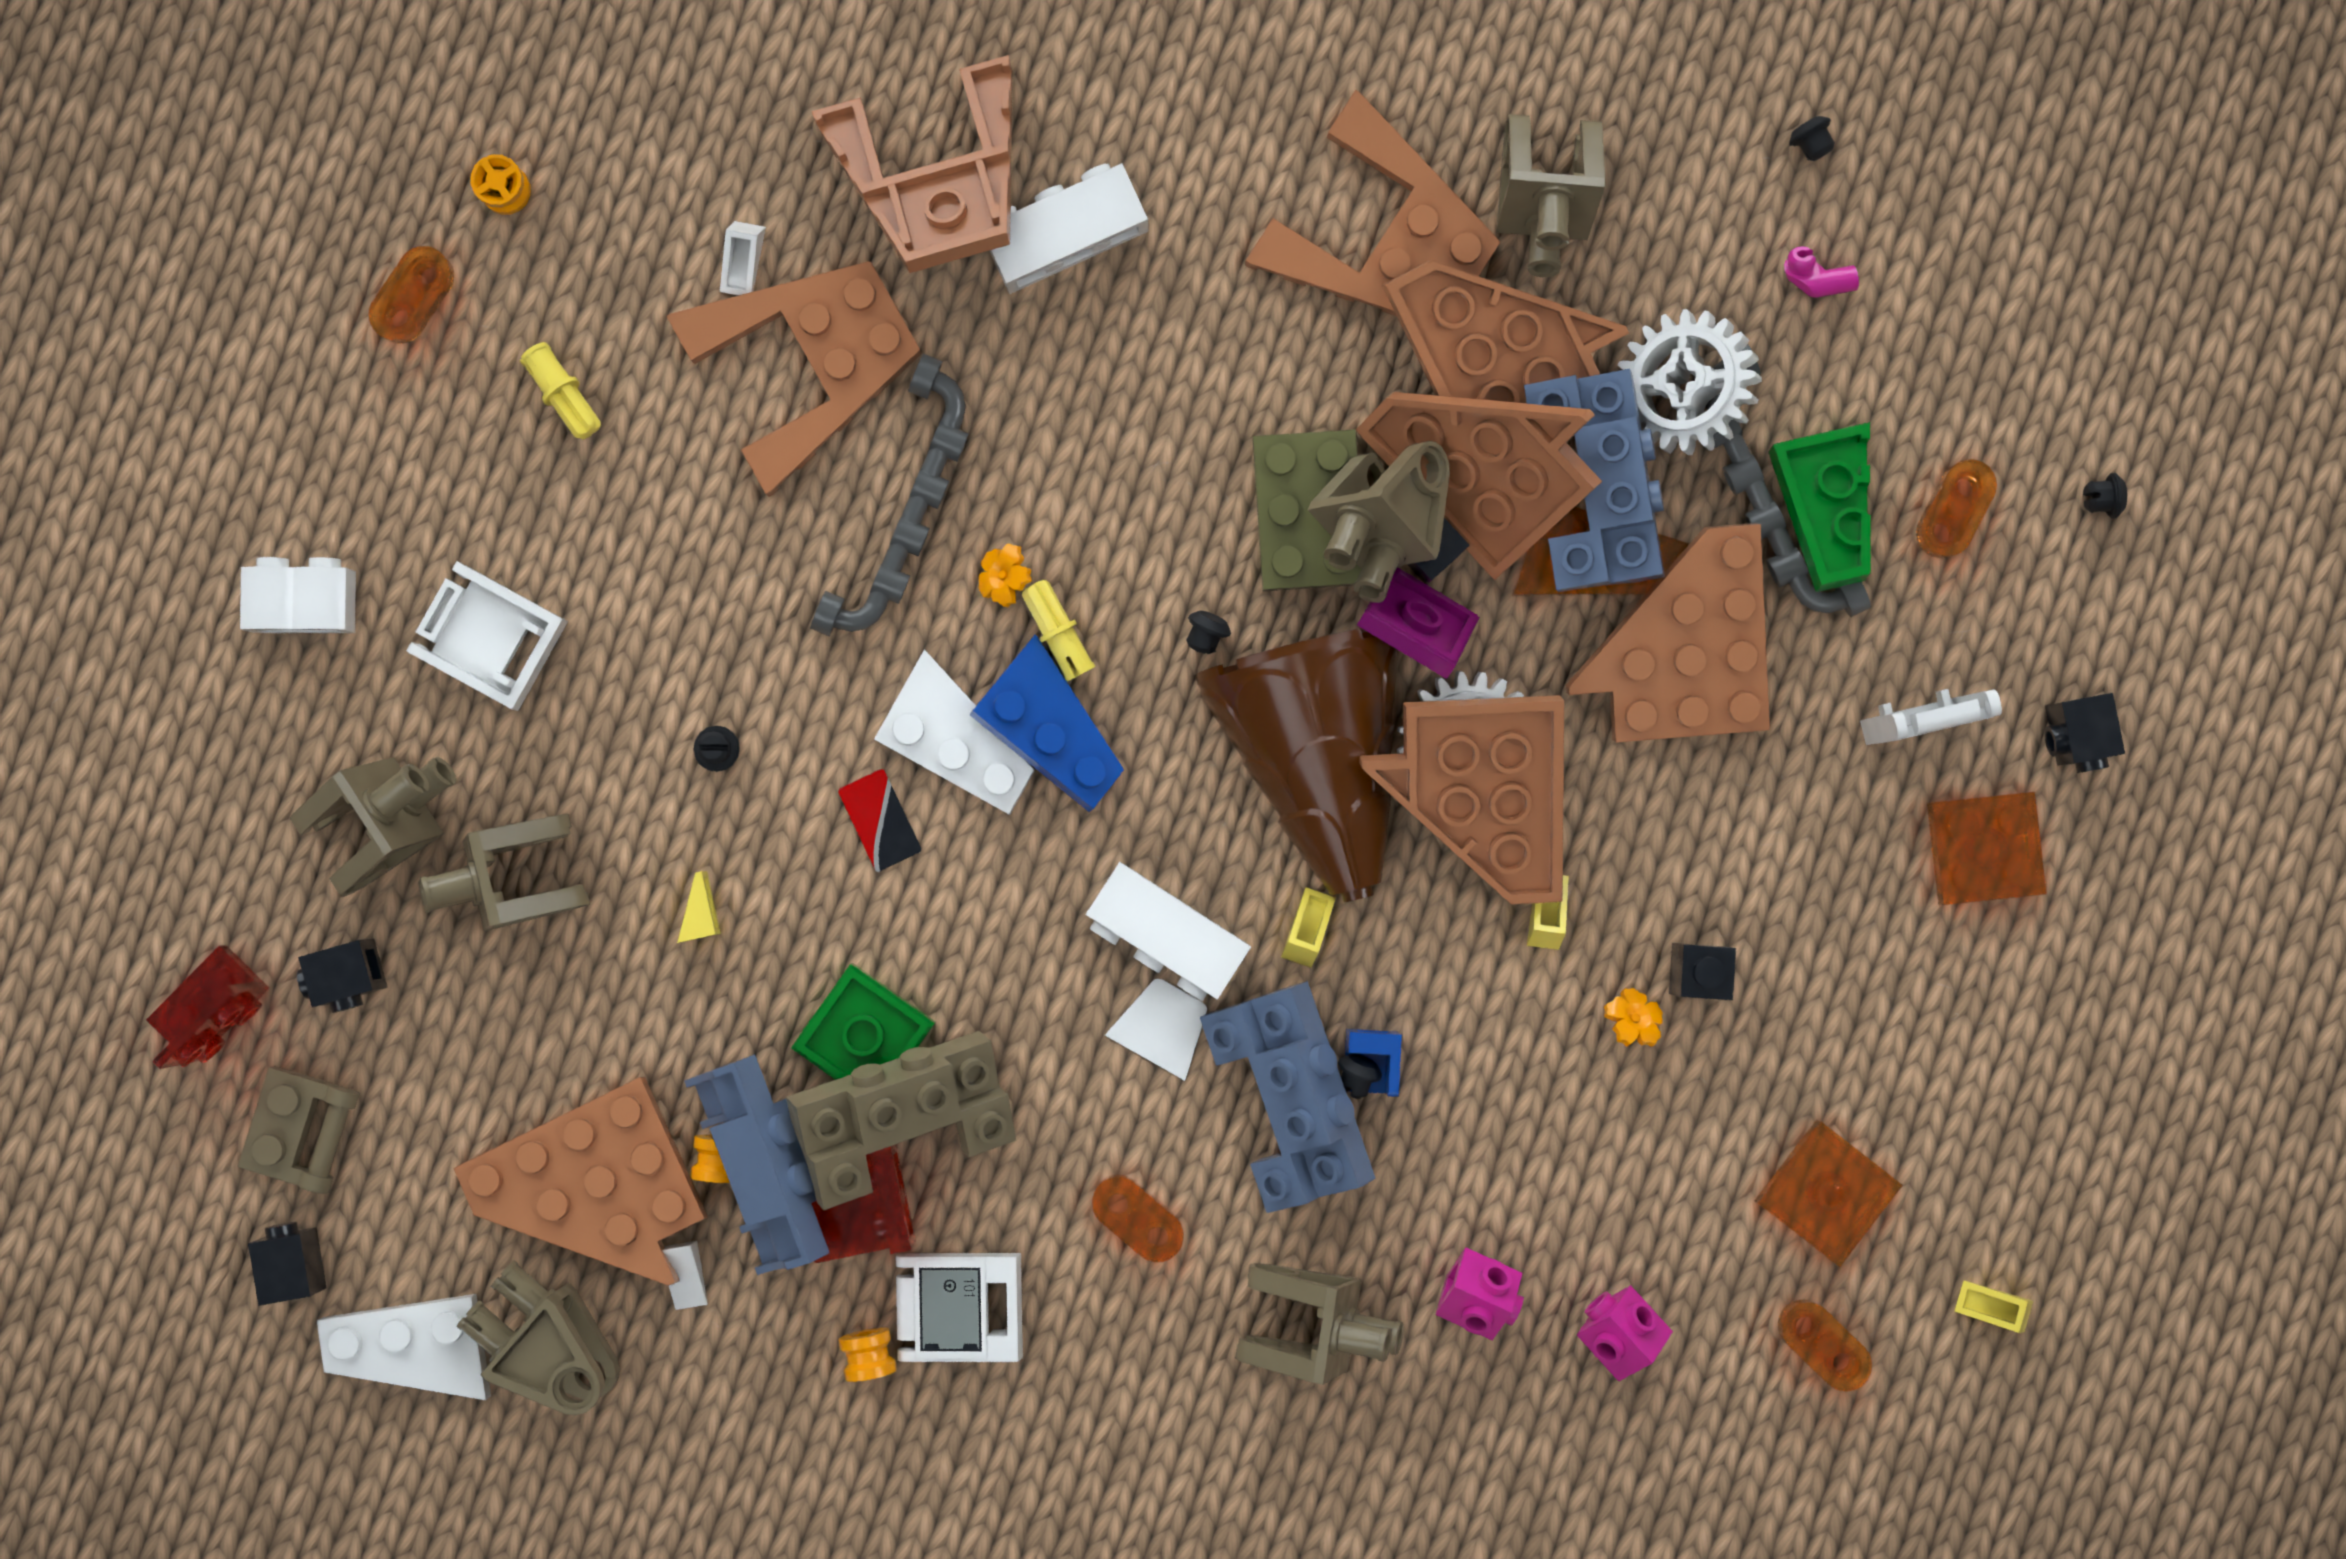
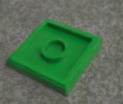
(860, 1026)

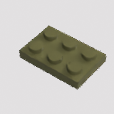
(1287, 478)

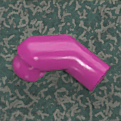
(1814, 279)

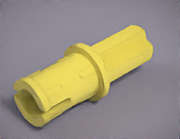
(560, 390)
(1057, 630)

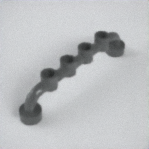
(909, 533)
(1788, 564)

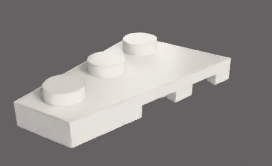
(935, 730)
(407, 1347)

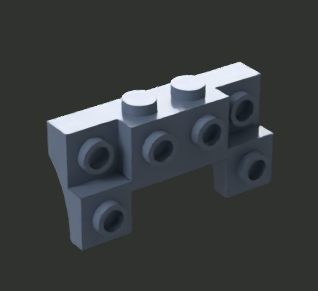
(1622, 508)
(1301, 1095)
(762, 1164)

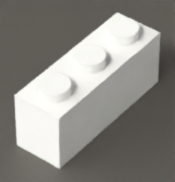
(1070, 226)
(1166, 933)

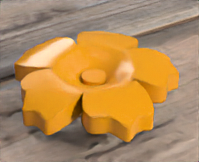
(1003, 574)
(1634, 1018)

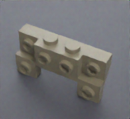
(895, 1103)

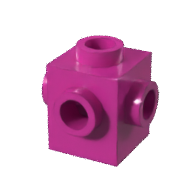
(1480, 1294)
(1623, 1332)

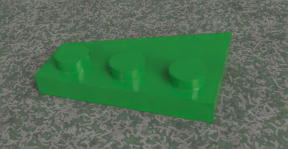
(1826, 498)

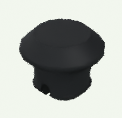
(1813, 138)
(2107, 496)
(1206, 631)
(716, 748)
(1358, 1074)

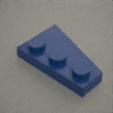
(1048, 726)

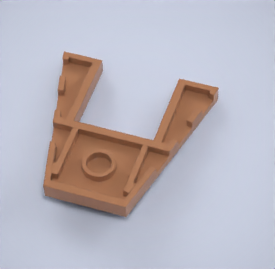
(942, 207)
(1427, 228)
(847, 335)

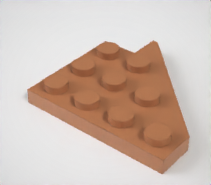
(1492, 338)
(1505, 463)
(1691, 647)
(1487, 786)
(592, 1183)

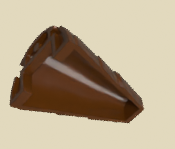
(1300, 727)

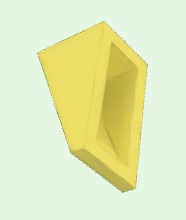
(700, 914)
(1548, 922)
(1308, 927)
(1994, 1306)

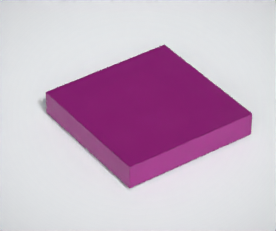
(1420, 623)

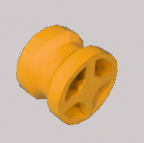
(492, 176)
(709, 1164)
(867, 1354)

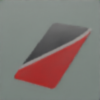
(879, 820)

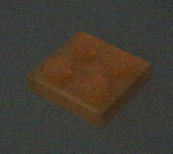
(1986, 848)

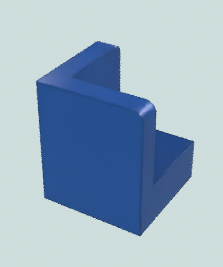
(1383, 1049)

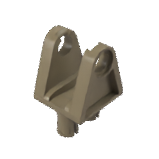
(1548, 204)
(1384, 524)
(390, 806)
(474, 884)
(1342, 1327)
(549, 1348)

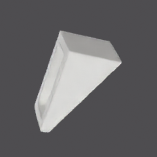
(741, 257)
(686, 1262)

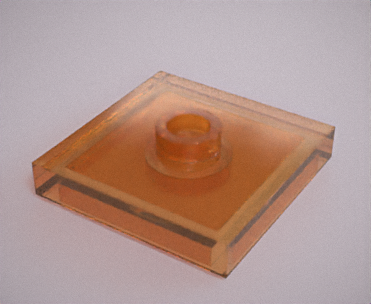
(1828, 1193)

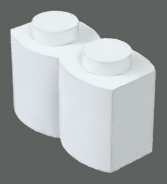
(297, 598)

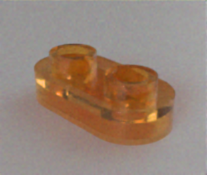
(407, 292)
(1955, 511)
(1139, 1217)
(1823, 1344)

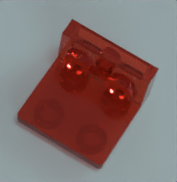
(205, 1008)
(874, 1220)

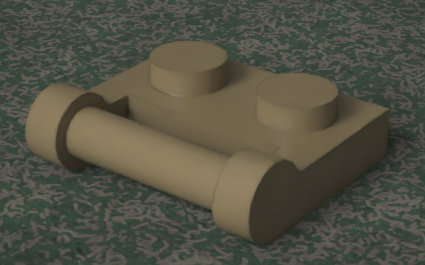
(283, 1125)

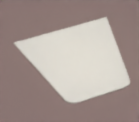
(1162, 1027)

